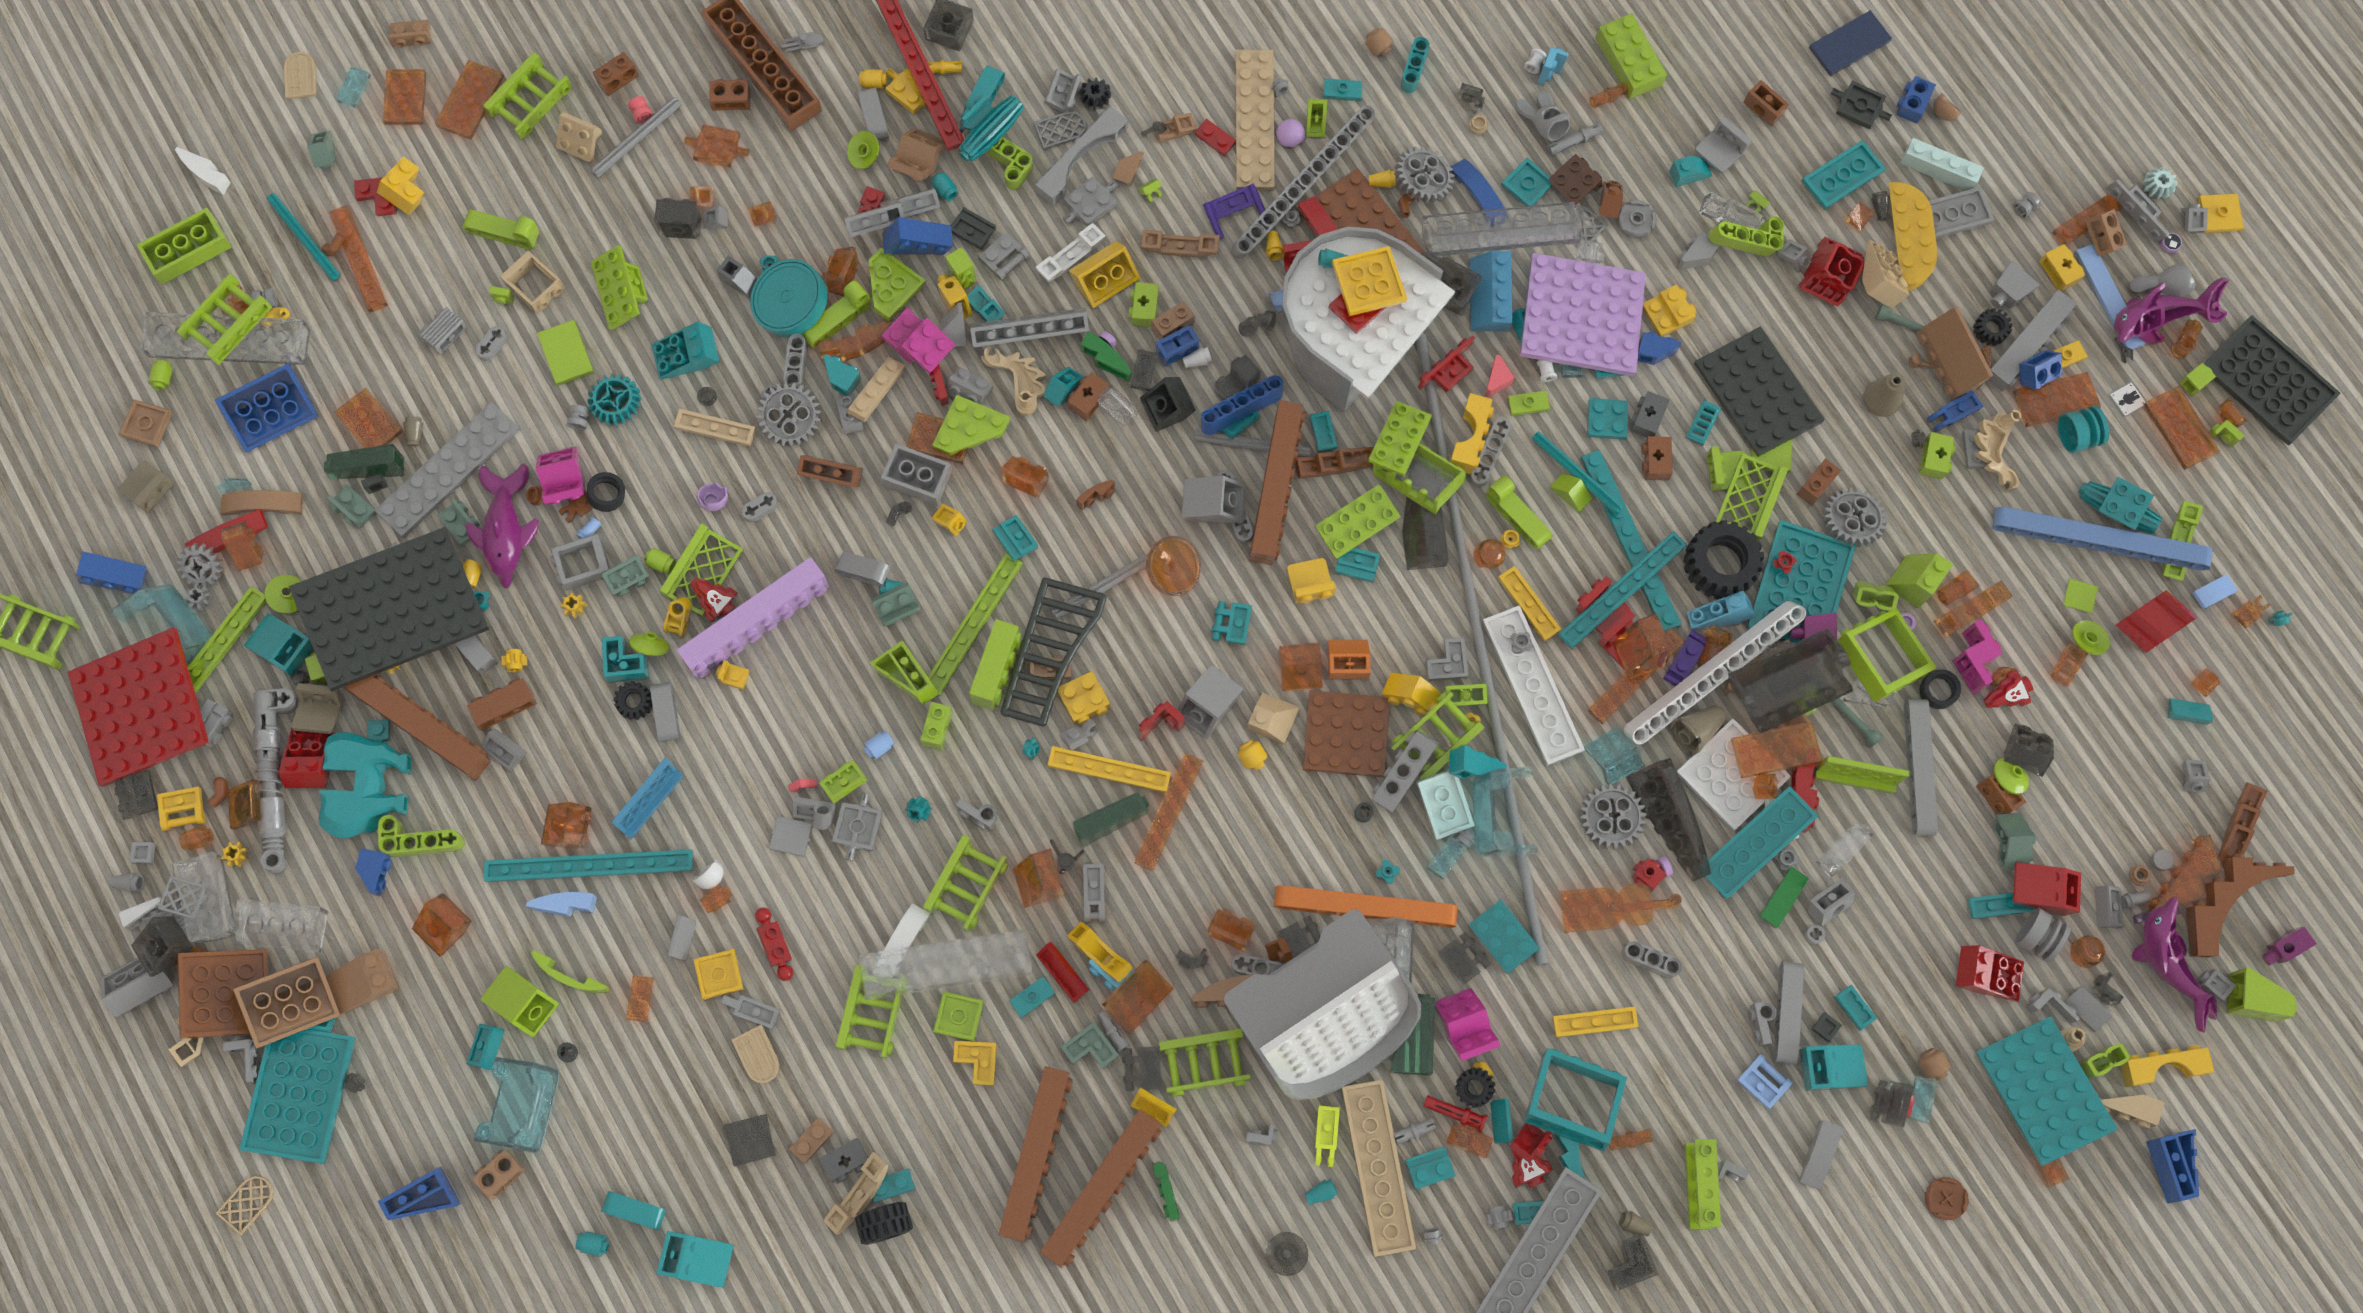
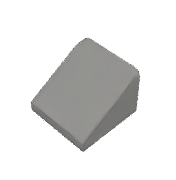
(715, 218)

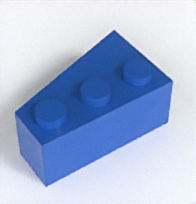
(917, 237)
(110, 573)
(2175, 1165)
(420, 1196)

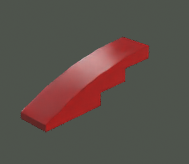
(1316, 216)
(213, 539)

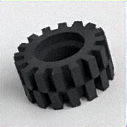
(1999, 319)
(624, 692)
(1486, 1081)

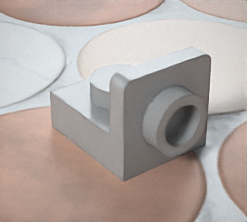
(2195, 217)
(1795, 254)
(2196, 775)
(2216, 984)
(1258, 1138)
(1733, 1171)

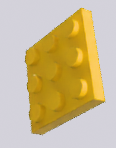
(1369, 280)

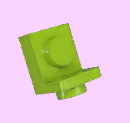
(2227, 432)

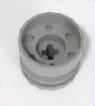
(2048, 937)

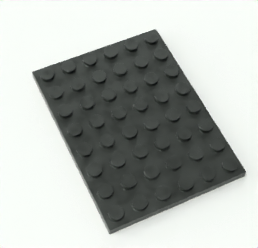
(388, 608)

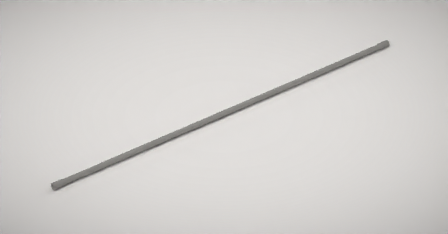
(1541, 954)

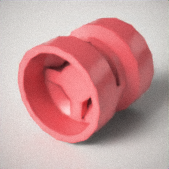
(639, 107)

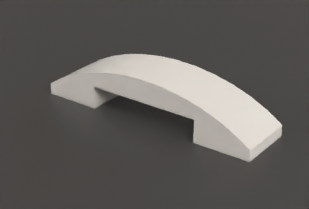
(1072, 254)
(908, 928)

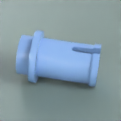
(589, 529)

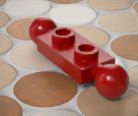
(774, 944)

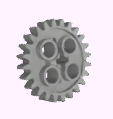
(1424, 174)
(775, 401)
(1854, 517)
(1594, 816)

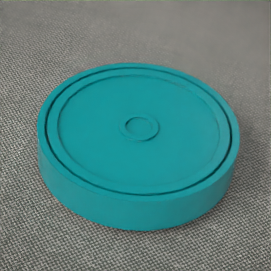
(788, 298)

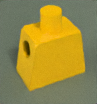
(952, 292)

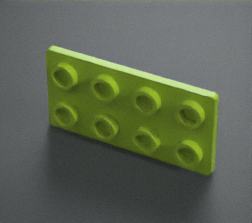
(618, 286)
(1400, 438)
(1357, 521)

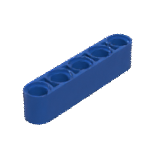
(1242, 405)

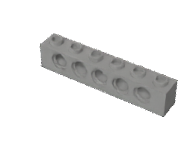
(1029, 327)

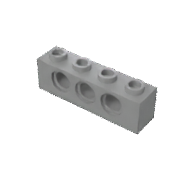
(1426, 746)

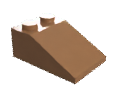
(362, 981)

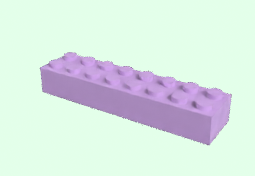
(753, 618)

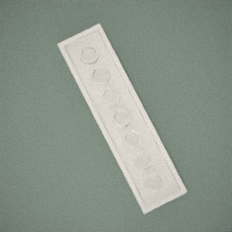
(1534, 688)

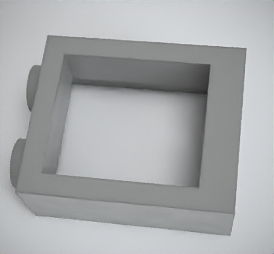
(584, 578)

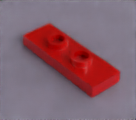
(1062, 972)

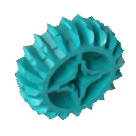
(631, 392)

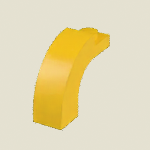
(1095, 949)

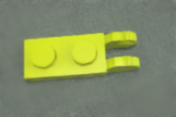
(1326, 1133)

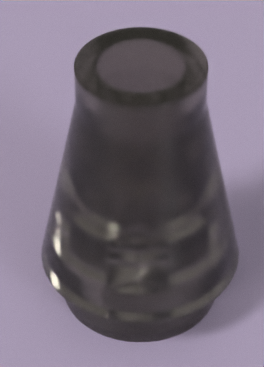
(1880, 203)

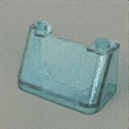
(520, 1105)

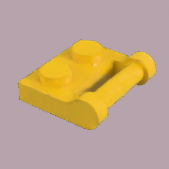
(178, 802)

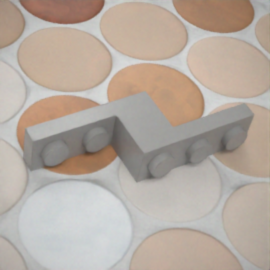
(890, 211)

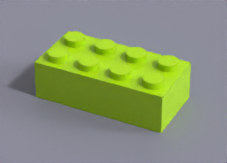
(1631, 55)
(184, 246)
(995, 665)

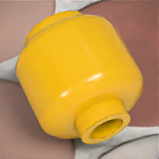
(1252, 755)

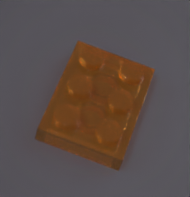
(404, 97)
(368, 420)
(923, 435)
(1137, 996)

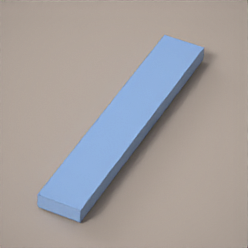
(2104, 287)

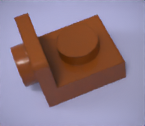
(1279, 950)

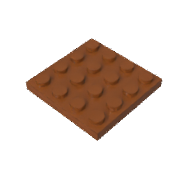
(1346, 733)
(206, 990)

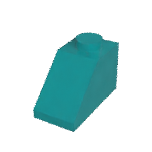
(1689, 170)
(1062, 385)

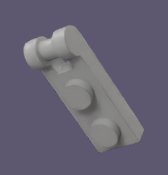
(1094, 891)

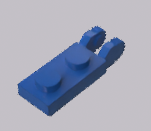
(1956, 410)

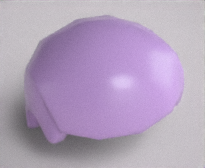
(1290, 133)
(712, 497)

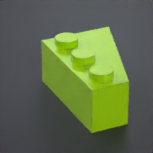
(905, 672)

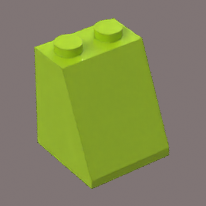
(1919, 577)
(2259, 997)
(519, 1001)

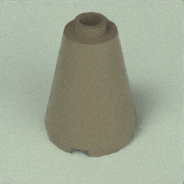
(1885, 394)
(1696, 729)

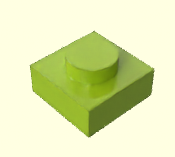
(501, 295)

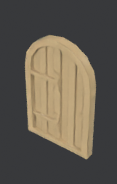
(300, 76)
(757, 1055)

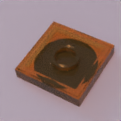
(244, 804)

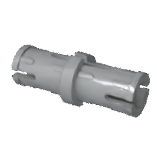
(1113, 1030)
(1414, 1131)

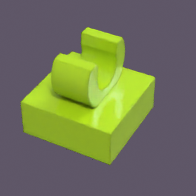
(1150, 187)
(1760, 200)

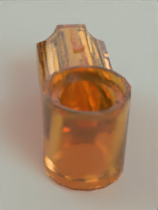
(2187, 339)
(1960, 586)
(1717, 640)

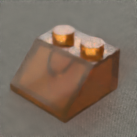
(841, 270)
(1025, 476)
(1300, 666)
(566, 825)
(441, 924)
(1231, 929)

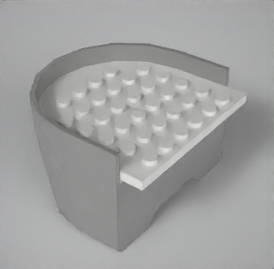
(1324, 348)
(1328, 1010)

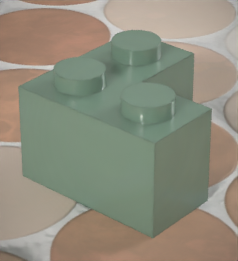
(2015, 840)

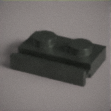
(972, 228)

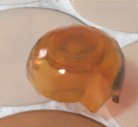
(2229, 412)
(1489, 554)
(2087, 951)

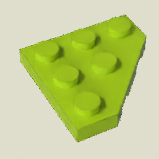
(891, 284)
(969, 426)

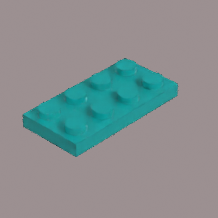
(1843, 175)

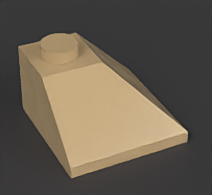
(1273, 718)

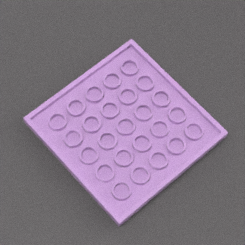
(1583, 314)

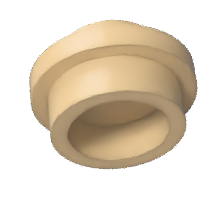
(1478, 124)

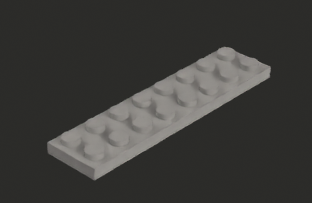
(447, 470)
(1542, 1245)

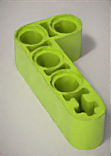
(1012, 162)
(518, 233)
(1759, 241)
(839, 315)
(1516, 512)
(421, 840)

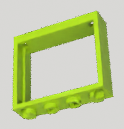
(1863, 667)

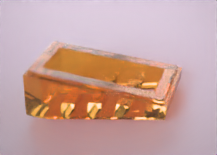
(2071, 647)

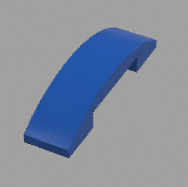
(1476, 185)

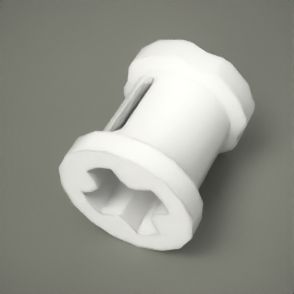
(1535, 61)
(1546, 370)

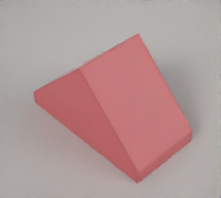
(1499, 378)

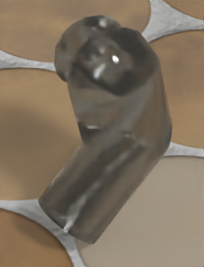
(898, 510)

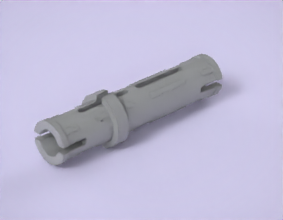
(1583, 135)

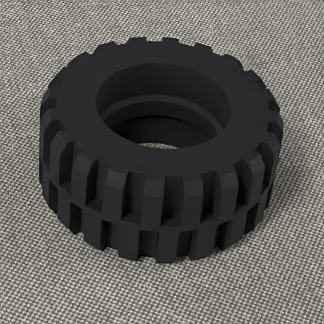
(1736, 539)

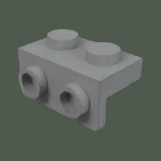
(1062, 90)
(968, 386)

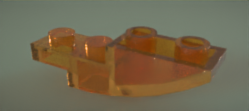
(850, 347)

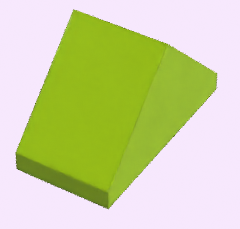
(1316, 117)
(1572, 491)

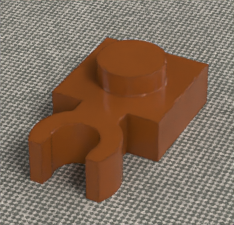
(578, 506)

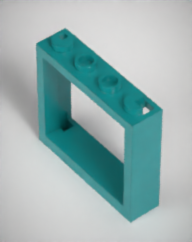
(1565, 1127)

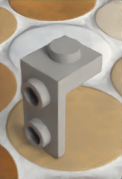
(2049, 995)
(238, 1044)

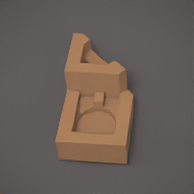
(1127, 168)

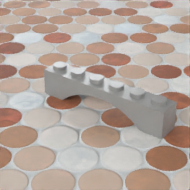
(1105, 130)

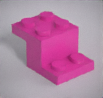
(918, 340)
(560, 475)
(1981, 653)
(1466, 1024)

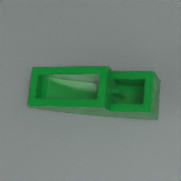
(1105, 356)
(1783, 897)

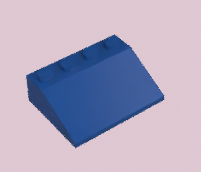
(267, 407)

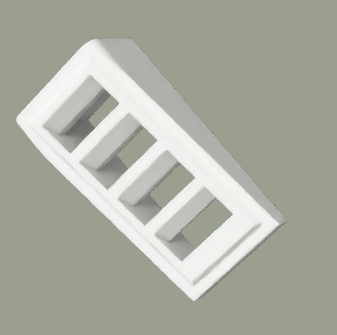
(135, 915)

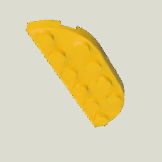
(1913, 233)

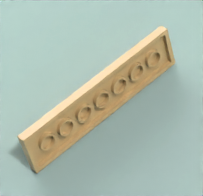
(1255, 119)
(1378, 1168)

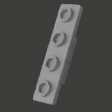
(2139, 207)

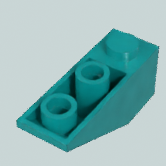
(1468, 763)

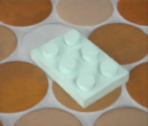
(1445, 804)

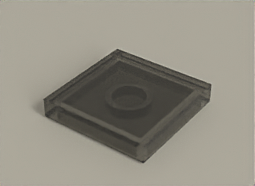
(750, 1140)

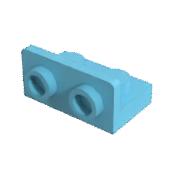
(1554, 63)

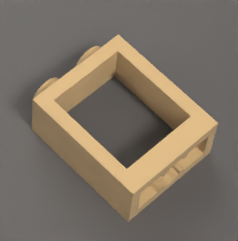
(520, 269)

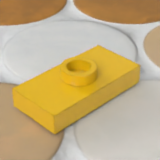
(2072, 353)
(1153, 1106)

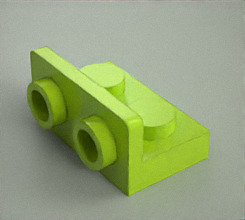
(843, 781)

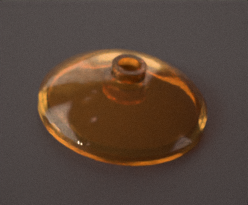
(1182, 563)

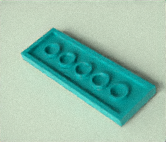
(1759, 842)

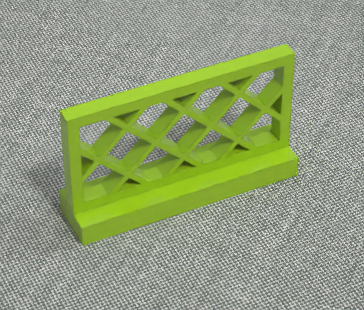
(1768, 499)
(689, 556)
(1860, 774)

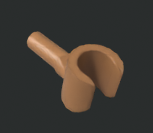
(1915, 361)

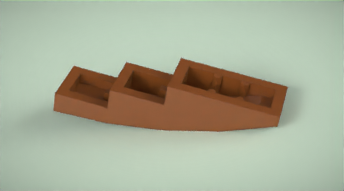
(1334, 462)
(2242, 821)

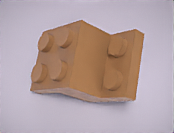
(917, 154)

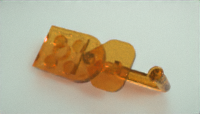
(1589, 907)

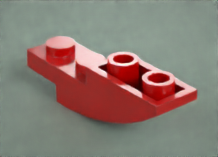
(1801, 783)

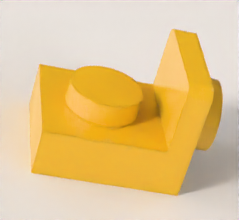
(949, 519)
(732, 675)

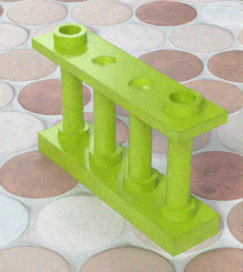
(519, 80)
(241, 327)
(31, 652)
(1441, 756)
(955, 866)
(851, 1018)
(1190, 1045)
(1702, 1184)

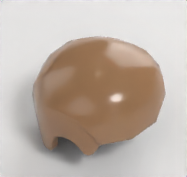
(1945, 109)

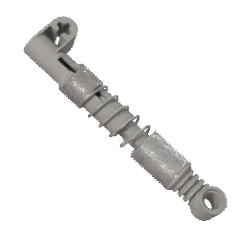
(267, 745)

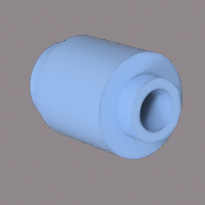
(878, 745)

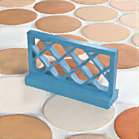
(647, 798)

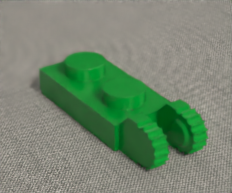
(1166, 1191)

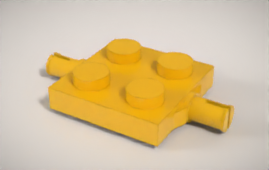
(904, 90)

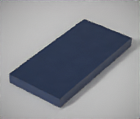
(1850, 43)

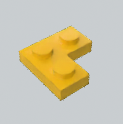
(981, 1055)

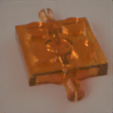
(716, 146)

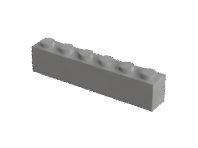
(2031, 339)

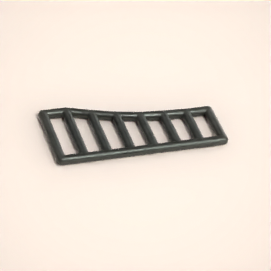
(1060, 666)

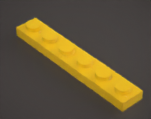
(1109, 769)

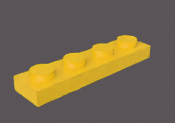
(1529, 603)
(1595, 1022)

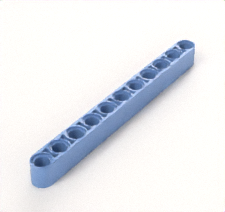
(2102, 538)

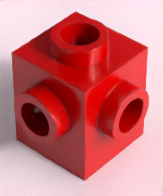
(1648, 873)

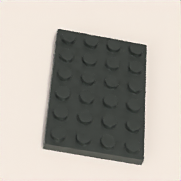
(2270, 380)
(1759, 391)

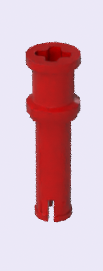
(1431, 1102)

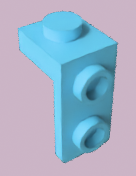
(1109, 982)

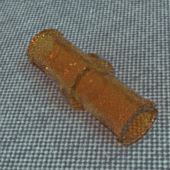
(1608, 95)
(1630, 1139)

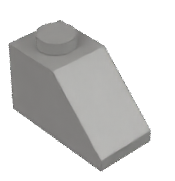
(953, 325)

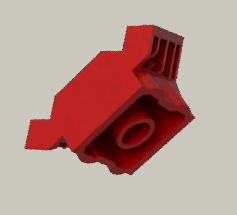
(1832, 271)
(2156, 621)

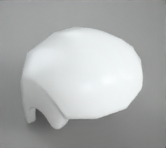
(710, 876)

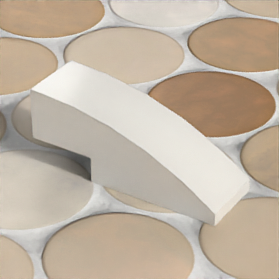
(204, 171)

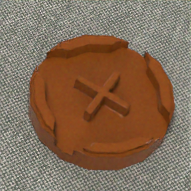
(1946, 1198)

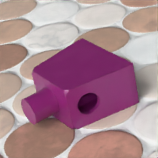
(1815, 624)
(2293, 942)

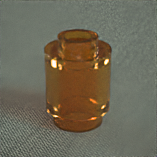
(196, 838)
(716, 898)

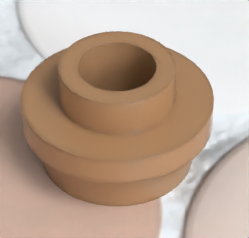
(2145, 873)

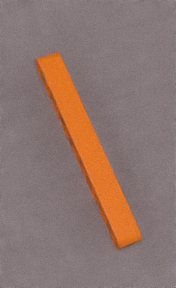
(1369, 905)

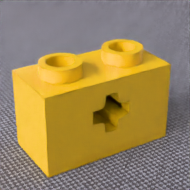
(2062, 267)

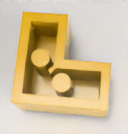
(398, 186)
(1411, 691)

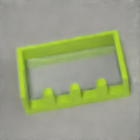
(1428, 479)

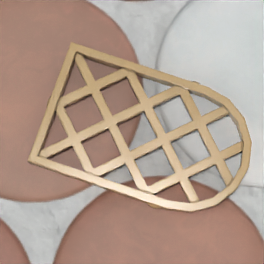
(262, 1207)

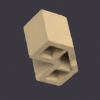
(186, 1050)

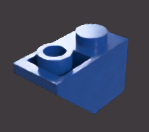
(1656, 348)
(372, 869)

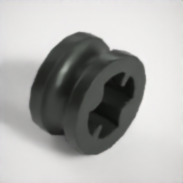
(1361, 818)
(574, 1053)

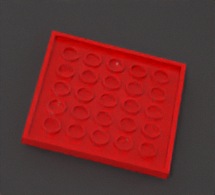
(138, 707)

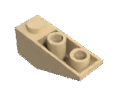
(2138, 1108)

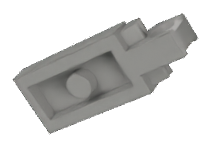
(752, 1010)

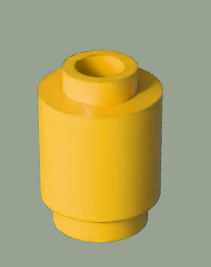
(873, 78)
(472, 571)

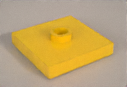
(2223, 212)
(718, 974)

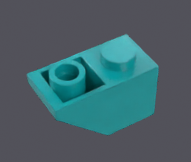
(842, 377)

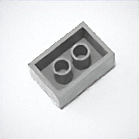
(916, 474)

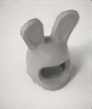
(1549, 119)
(2177, 280)

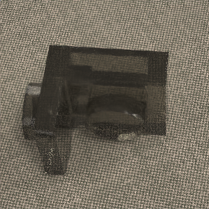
(1472, 94)

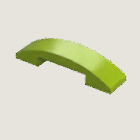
(2183, 530)
(589, 986)

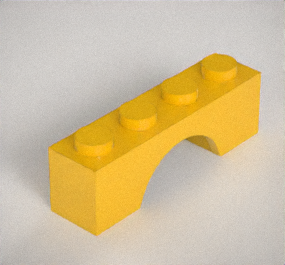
(1475, 414)
(2192, 1063)

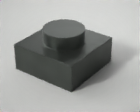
(374, 483)
(1826, 1027)

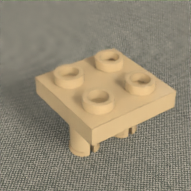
(577, 136)

